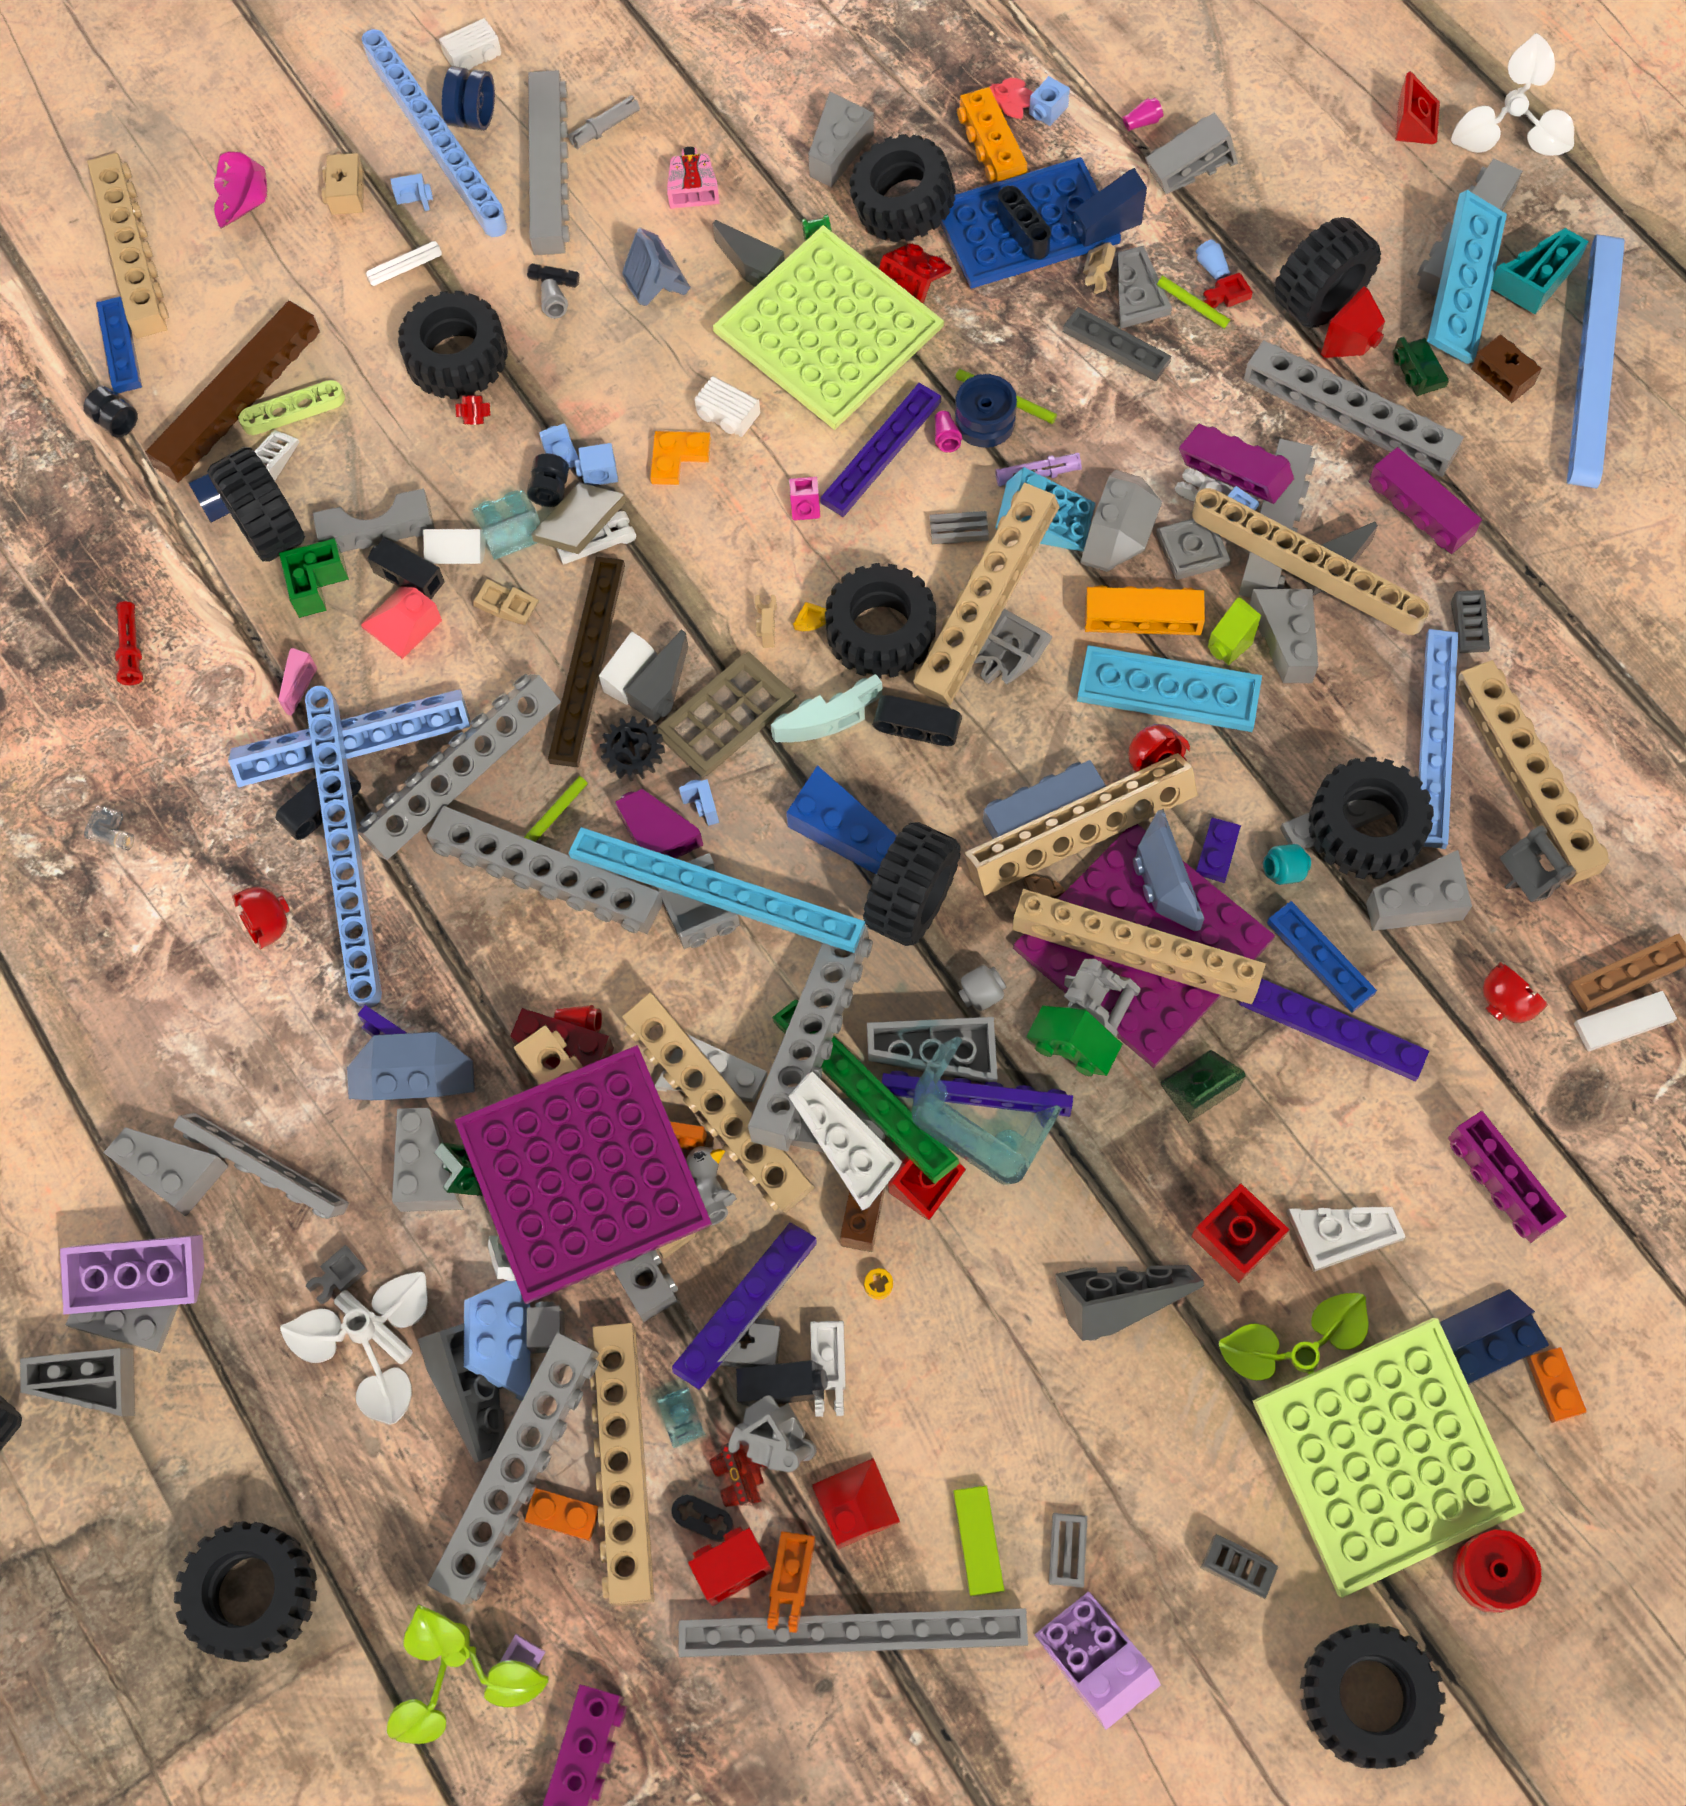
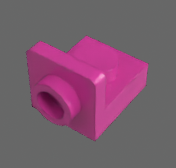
(804, 498)

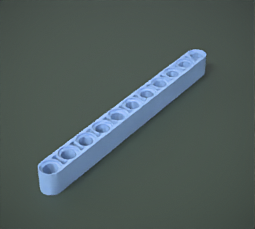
(435, 133)
(1596, 362)
(350, 857)

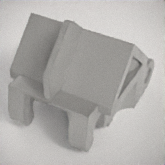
(1090, 987)
(772, 1436)

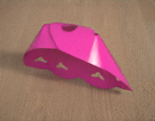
(245, 188)

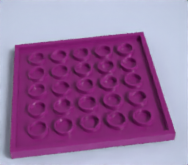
(1163, 1006)
(582, 1174)

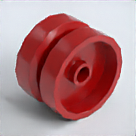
(1517, 1566)

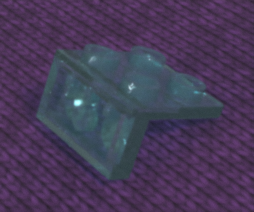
(507, 523)

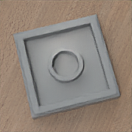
(1192, 549)

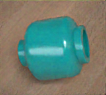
(1286, 864)

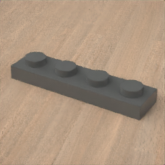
(1117, 344)

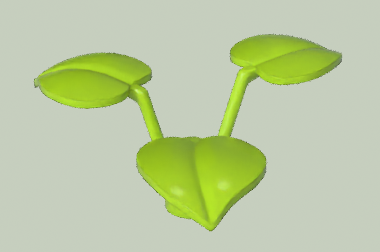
(1254, 1346)
(434, 1635)

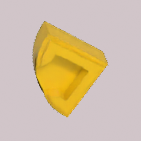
(810, 618)

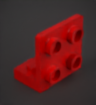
(913, 269)

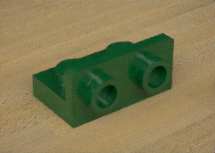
(1419, 366)
(458, 1164)

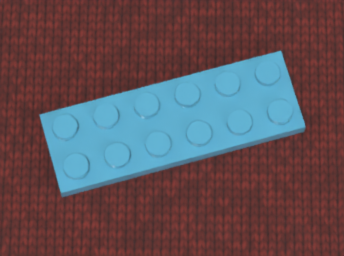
(1467, 277)
(1169, 688)

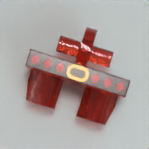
(743, 1474)

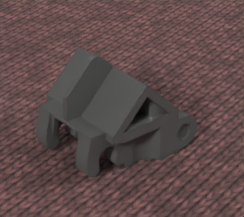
(1527, 871)

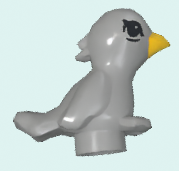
(703, 1166)

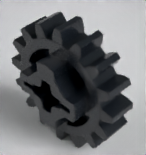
(645, 743)

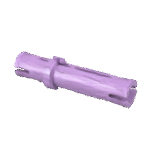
(1071, 463)

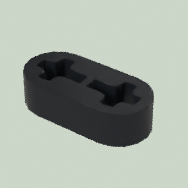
(706, 1510)

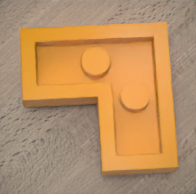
(674, 447)

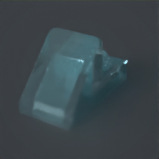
(681, 1418)

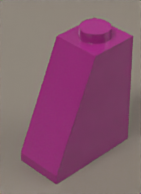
(656, 825)

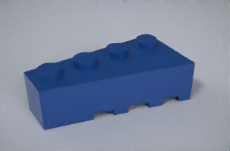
(839, 822)

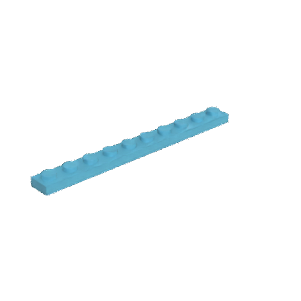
(717, 890)

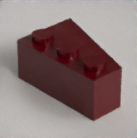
(583, 1043)

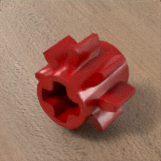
(472, 409)

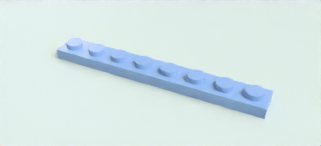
(1438, 729)

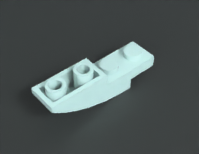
(819, 719)

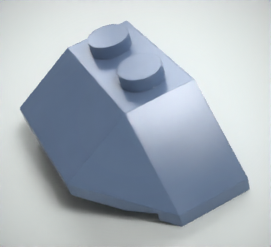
(1166, 876)
(409, 1068)

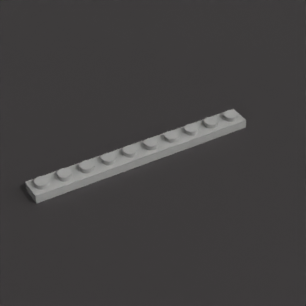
(854, 1633)

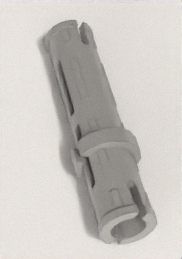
(596, 126)

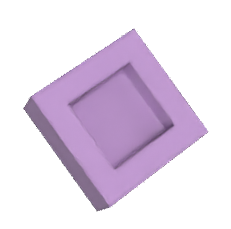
(523, 1651)

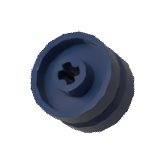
(468, 98)
(985, 410)

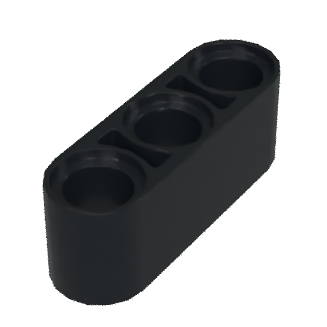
(1023, 222)
(917, 720)
(303, 811)

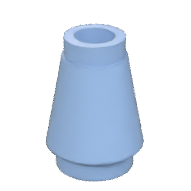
(1212, 259)

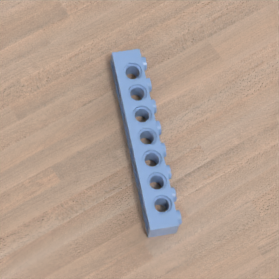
(361, 736)

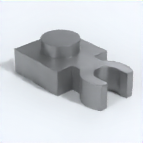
(341, 1271)

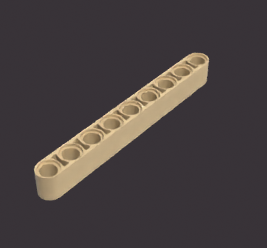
(1318, 571)

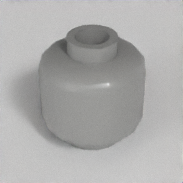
(982, 987)

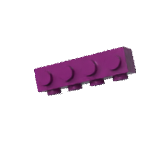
(1237, 463)
(1424, 500)
(1506, 1177)
(585, 1748)

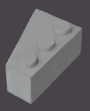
(839, 138)
(1192, 154)
(1289, 630)
(1422, 896)
(167, 1168)
(417, 1169)
(86, 1379)

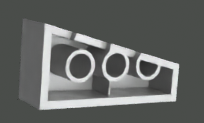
(916, 1041)

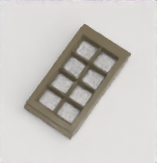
(725, 714)

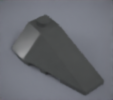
(1112, 1301)
(467, 1396)

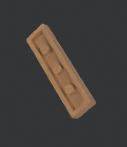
(1630, 973)

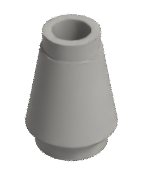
(552, 299)

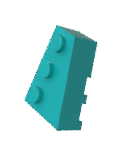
(1539, 272)

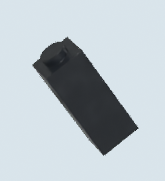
(405, 568)
(782, 1381)

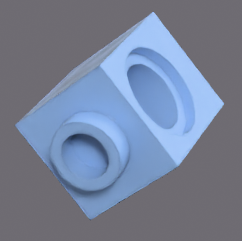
(1049, 101)
(597, 464)

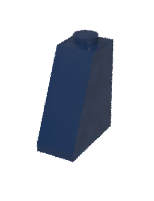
(1111, 210)

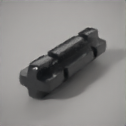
(570, 278)

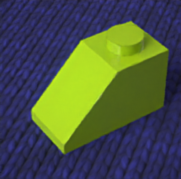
(1234, 632)

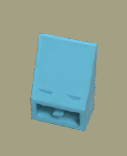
(1072, 520)

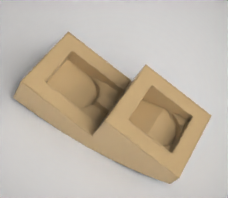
(505, 603)

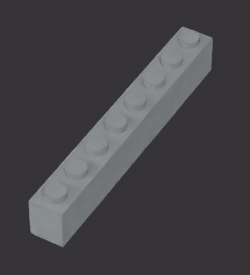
(547, 163)

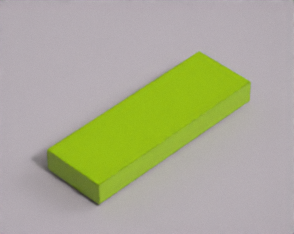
(978, 1541)

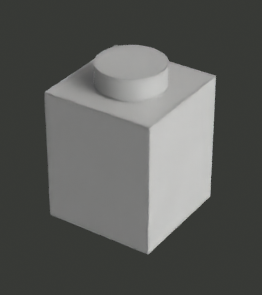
(543, 1325)

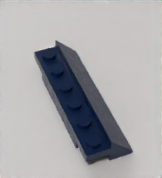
(1493, 1335)

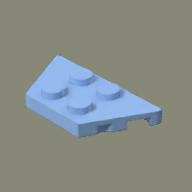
(498, 1337)

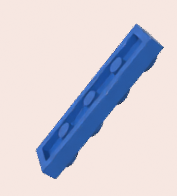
(118, 346)
(1321, 956)

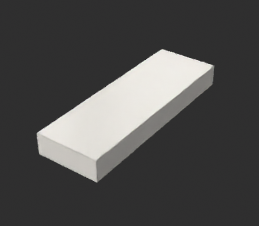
(1625, 1021)

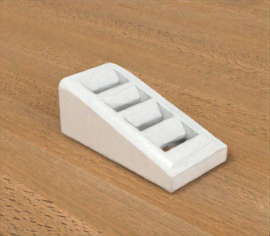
(280, 459)

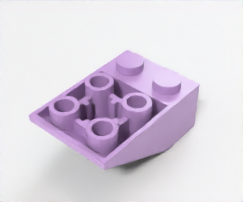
(1098, 1660)

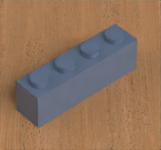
(1047, 796)

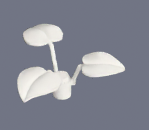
(1552, 134)
(317, 1331)

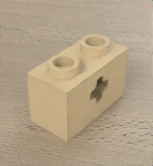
(343, 184)

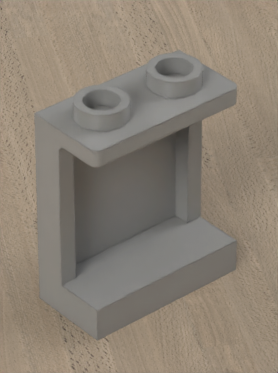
(696, 920)

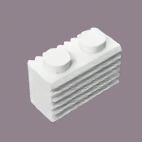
(471, 45)
(727, 406)

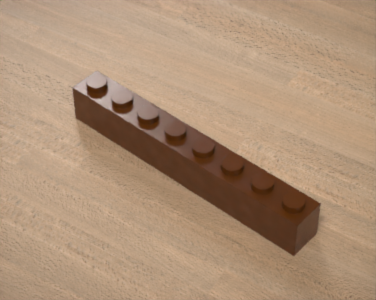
(232, 391)

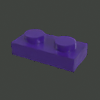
(1218, 850)
(376, 1024)

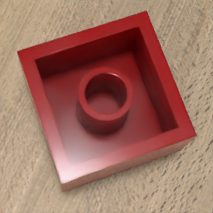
(1240, 1232)
(730, 1565)

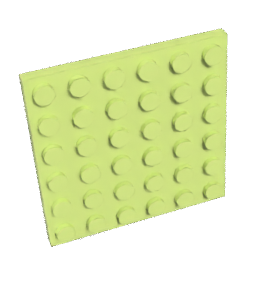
(828, 327)
(1388, 1457)

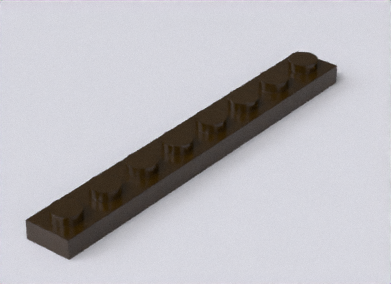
(586, 662)

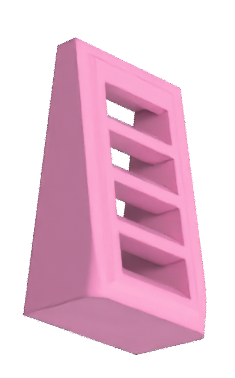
(297, 676)

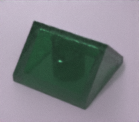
(1203, 1084)

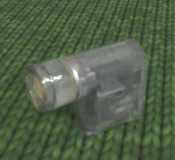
(105, 826)

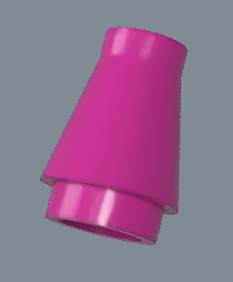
(1144, 114)
(946, 433)

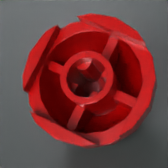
(1156, 744)
(262, 914)
(1511, 996)

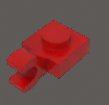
(1229, 290)

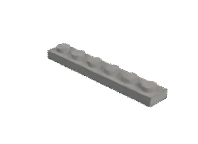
(251, 1160)

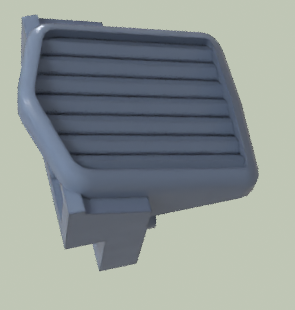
(651, 268)

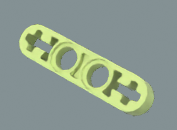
(293, 411)

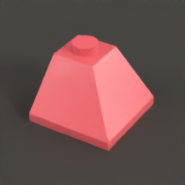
(403, 620)

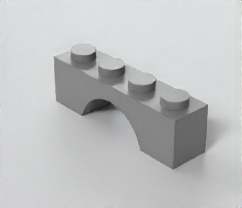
(403, 520)

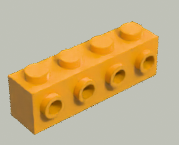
(991, 135)
(1144, 610)

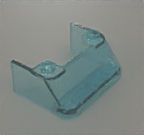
(1000, 1157)

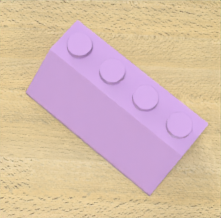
(131, 1274)

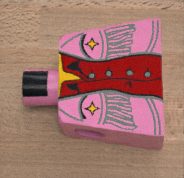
(691, 180)

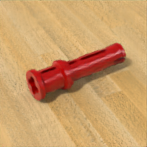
(126, 664)

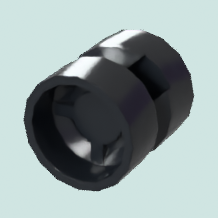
(110, 412)
(548, 480)

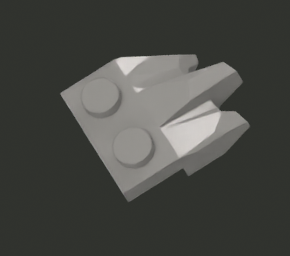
(1011, 648)

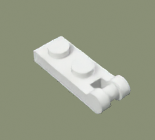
(605, 538)

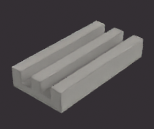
(958, 524)
(1066, 1580)

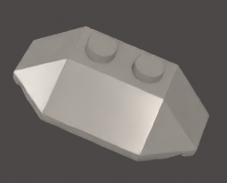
(1121, 521)

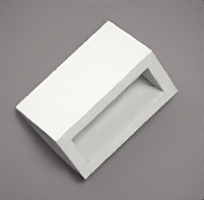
(454, 546)
(626, 666)

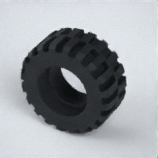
(896, 162)
(1327, 271)
(448, 317)
(256, 503)
(880, 588)
(1386, 786)
(911, 883)
(204, 1577)
(1418, 1685)

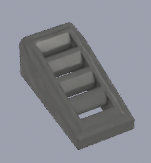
(1471, 603)
(1209, 1565)

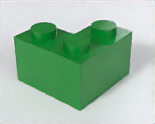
(308, 570)
(1075, 1037)

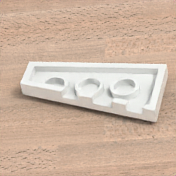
(847, 1141)

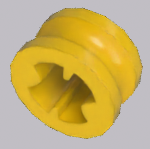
(887, 1287)

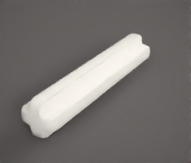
(403, 263)
(382, 1335)

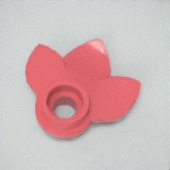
(1012, 96)

